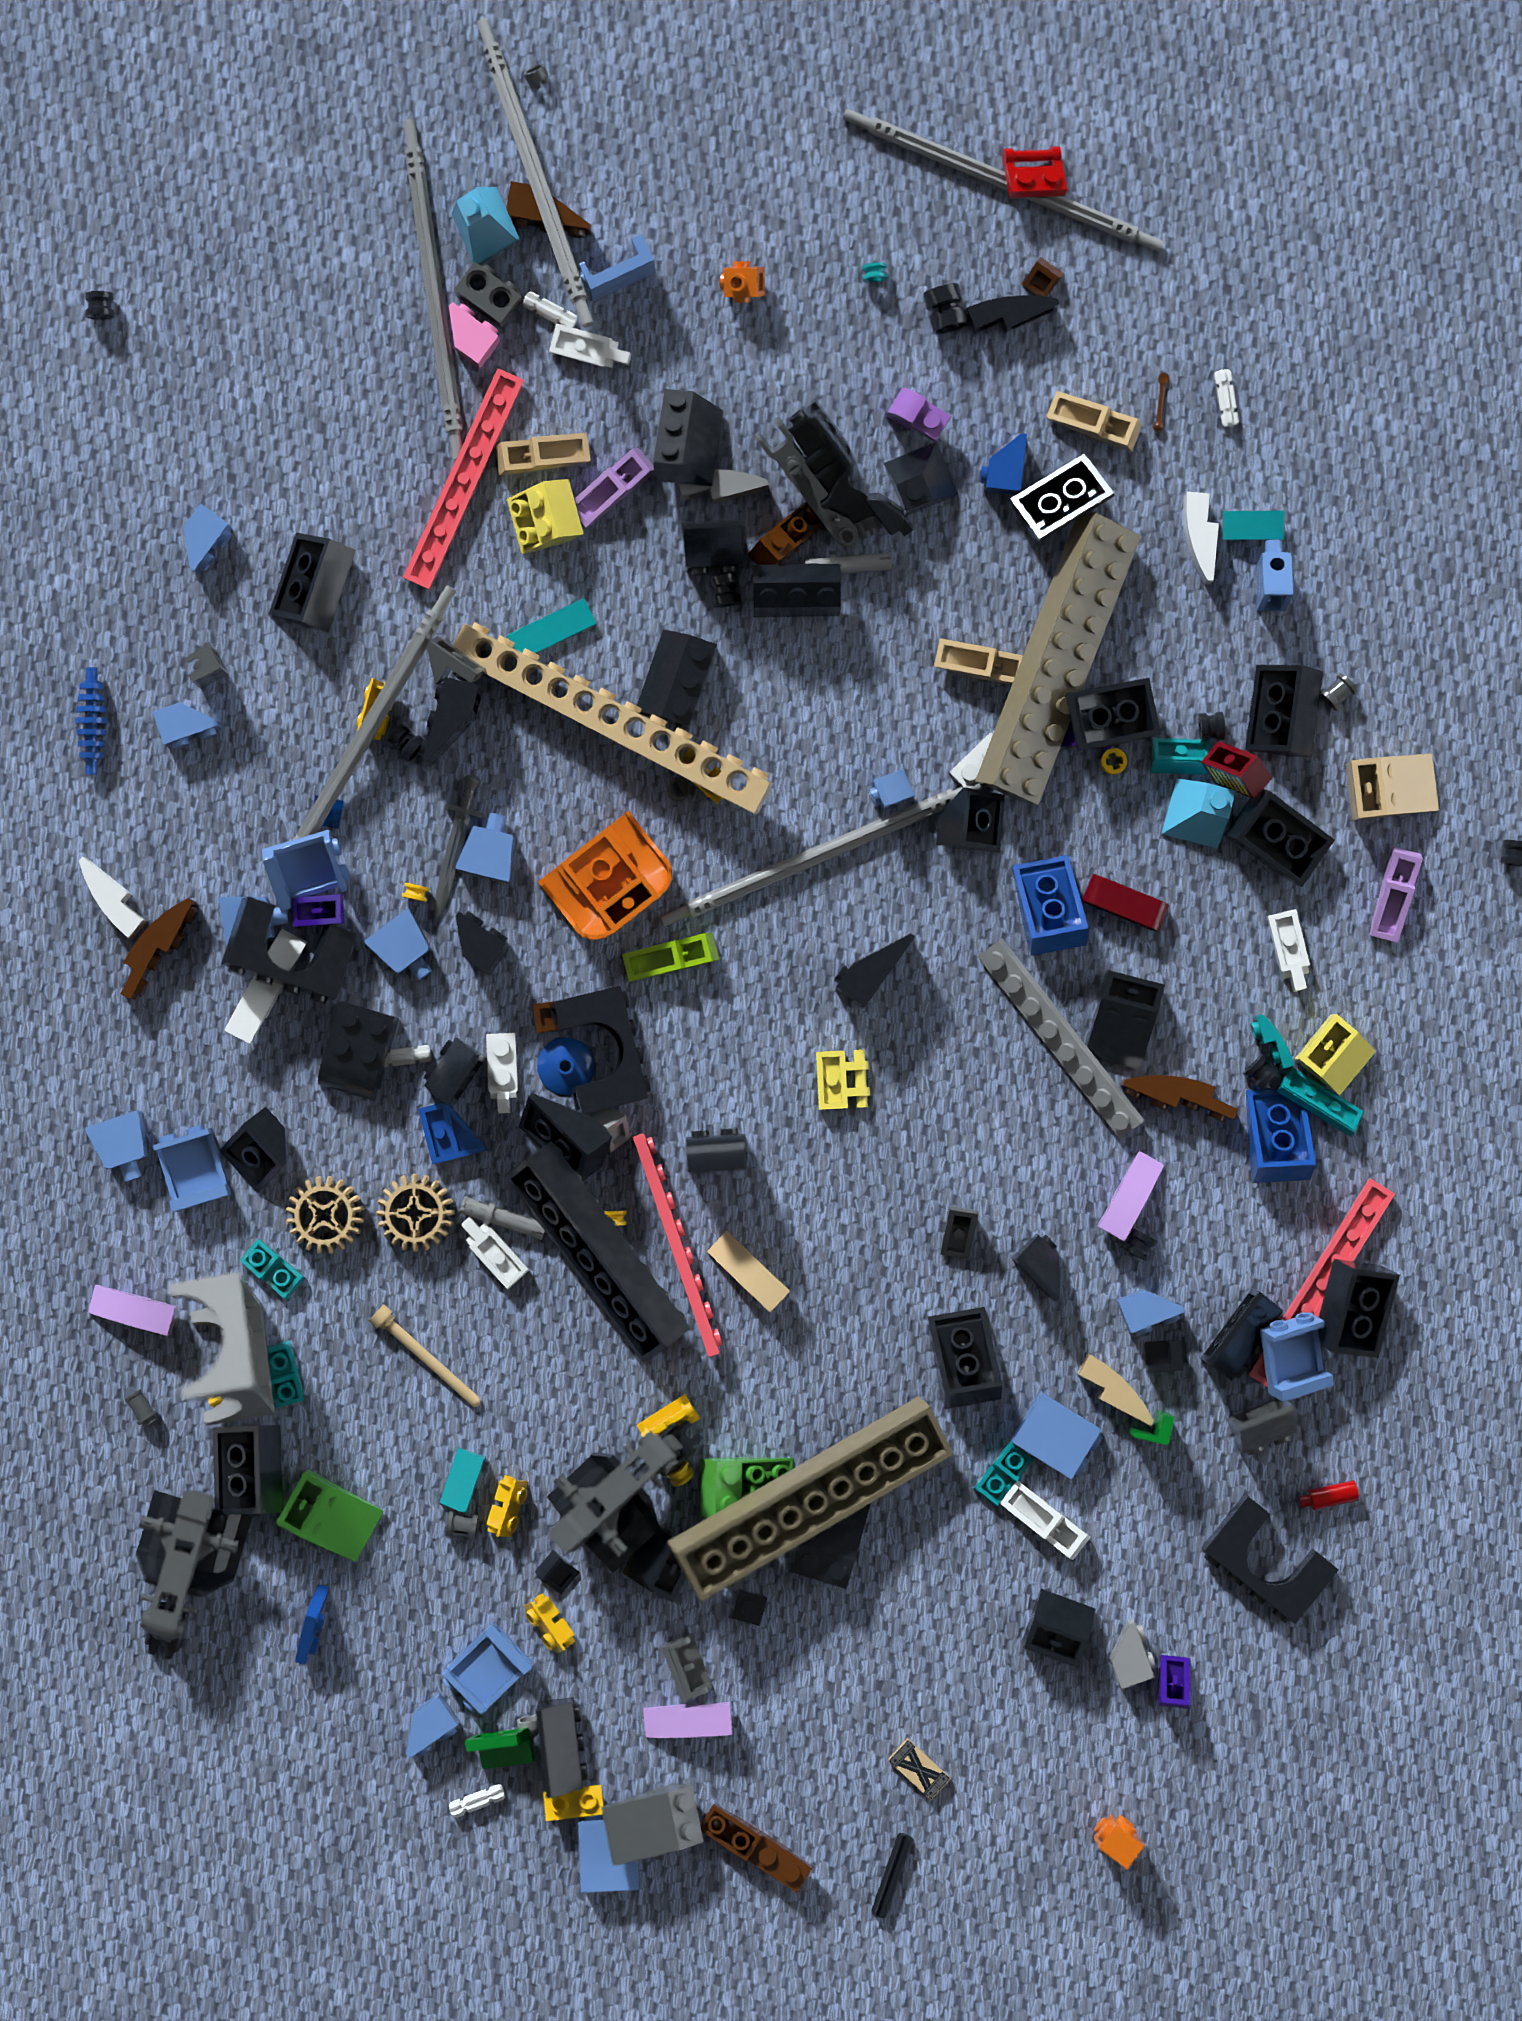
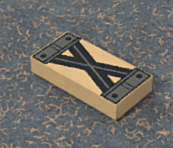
(919, 1768)

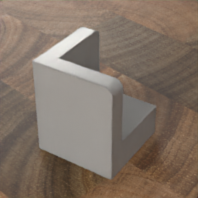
(615, 1123)

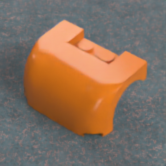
(609, 879)

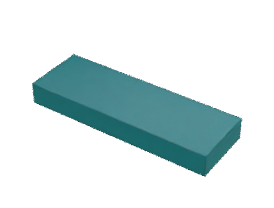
(554, 628)
(1320, 1101)

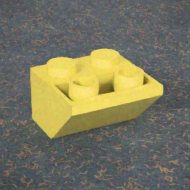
(545, 515)
(1335, 1054)

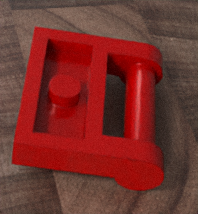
(1034, 180)

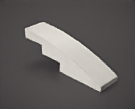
(259, 997)

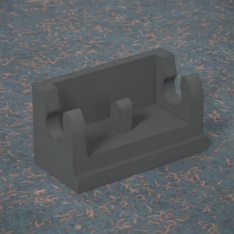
(209, 666)
(687, 1667)

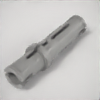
(857, 563)
(491, 1214)

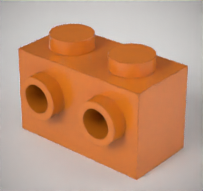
(1118, 1839)

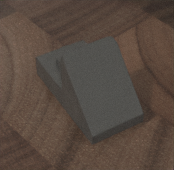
(446, 658)
(959, 1232)

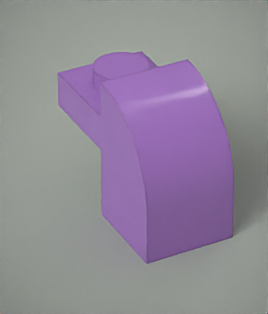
(915, 412)

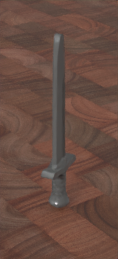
(456, 841)

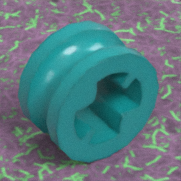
(874, 272)

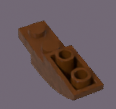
(163, 935)
(1168, 1090)
(756, 1847)

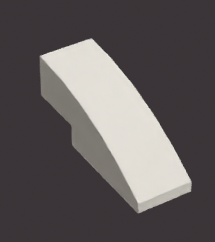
(1200, 534)
(111, 899)
(1045, 1520)

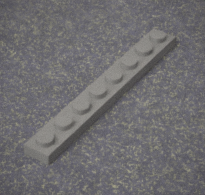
(1061, 1038)

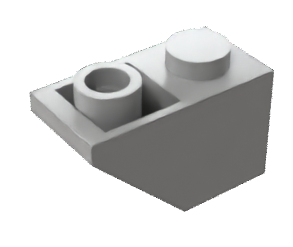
(1129, 1657)

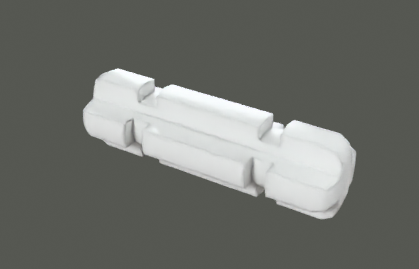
(549, 310)
(1226, 398)
(408, 1055)
(477, 1801)

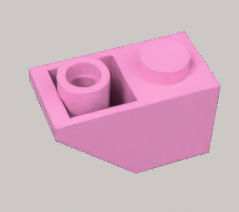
(471, 338)

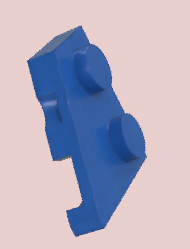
(448, 1134)
(312, 1623)

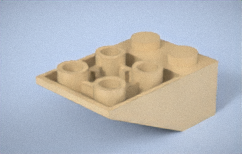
(1392, 786)

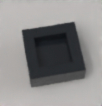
(749, 1607)

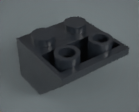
(478, 945)
(656, 1566)
(1059, 1628)

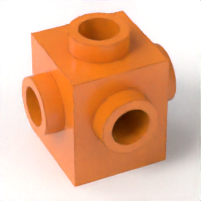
(752, 281)

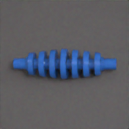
(91, 720)

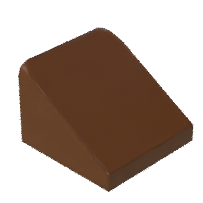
(1042, 278)

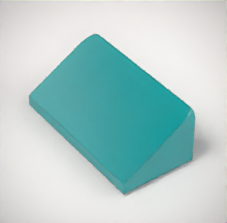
(1178, 756)
(462, 1480)

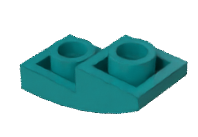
(1254, 525)
(1266, 1032)
(272, 1269)
(284, 1374)
(1003, 1473)

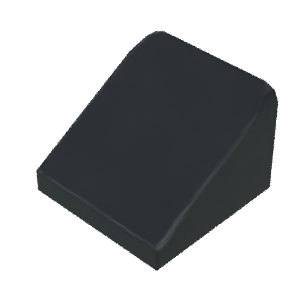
(556, 1572)

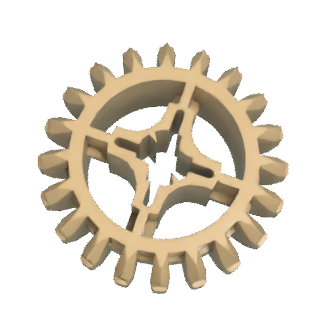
(439, 1212)
(306, 1233)

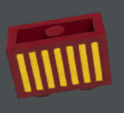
(1236, 769)

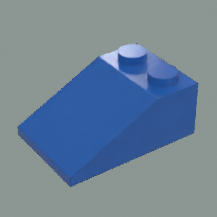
(1050, 905)
(1278, 1138)

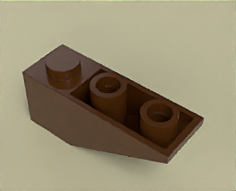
(524, 212)
(786, 537)

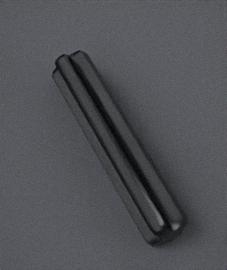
(892, 1875)

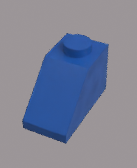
(1005, 468)

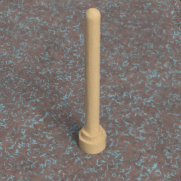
(384, 1320)

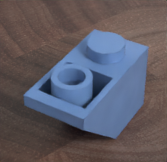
(203, 536)
(181, 723)
(891, 790)
(1145, 1309)
(429, 1723)

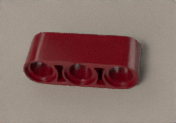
(1125, 902)

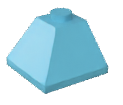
(484, 223)
(1198, 812)

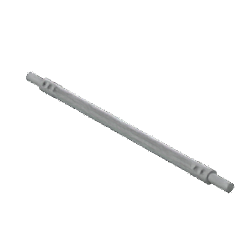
(535, 173)
(997, 178)
(433, 288)
(376, 715)
(814, 856)

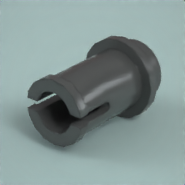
(142, 1409)

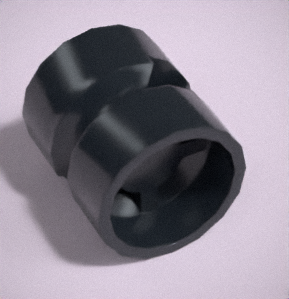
(942, 299)

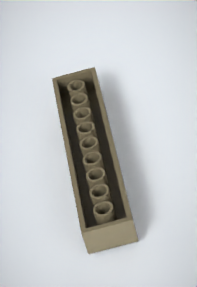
(1058, 657)
(810, 1498)

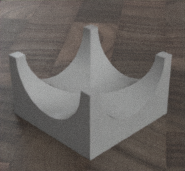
(243, 1365)

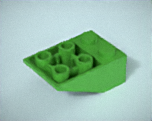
(731, 1479)
(329, 1516)

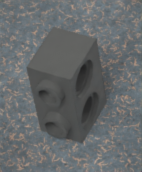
(484, 299)

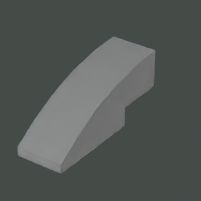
(726, 486)

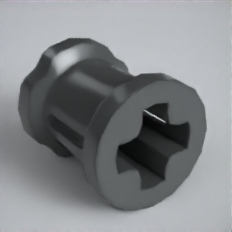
(1338, 691)
(462, 1526)

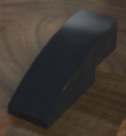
(1009, 311)

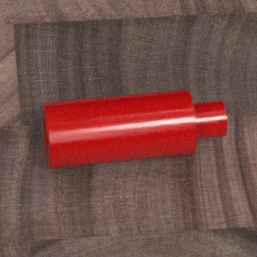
(1330, 1495)

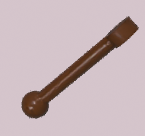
(1163, 379)

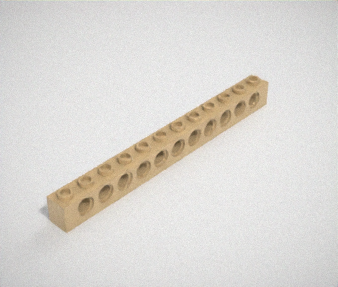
(750, 798)

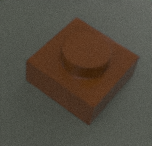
(542, 1017)

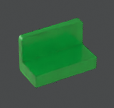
(1161, 1429)
(502, 1748)

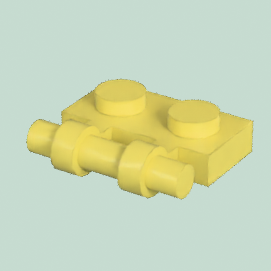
(833, 1081)

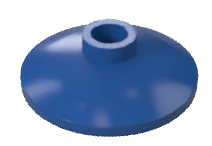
(565, 1049)

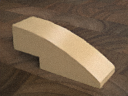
(1094, 420)
(542, 453)
(977, 661)
(748, 1271)
(1114, 1388)

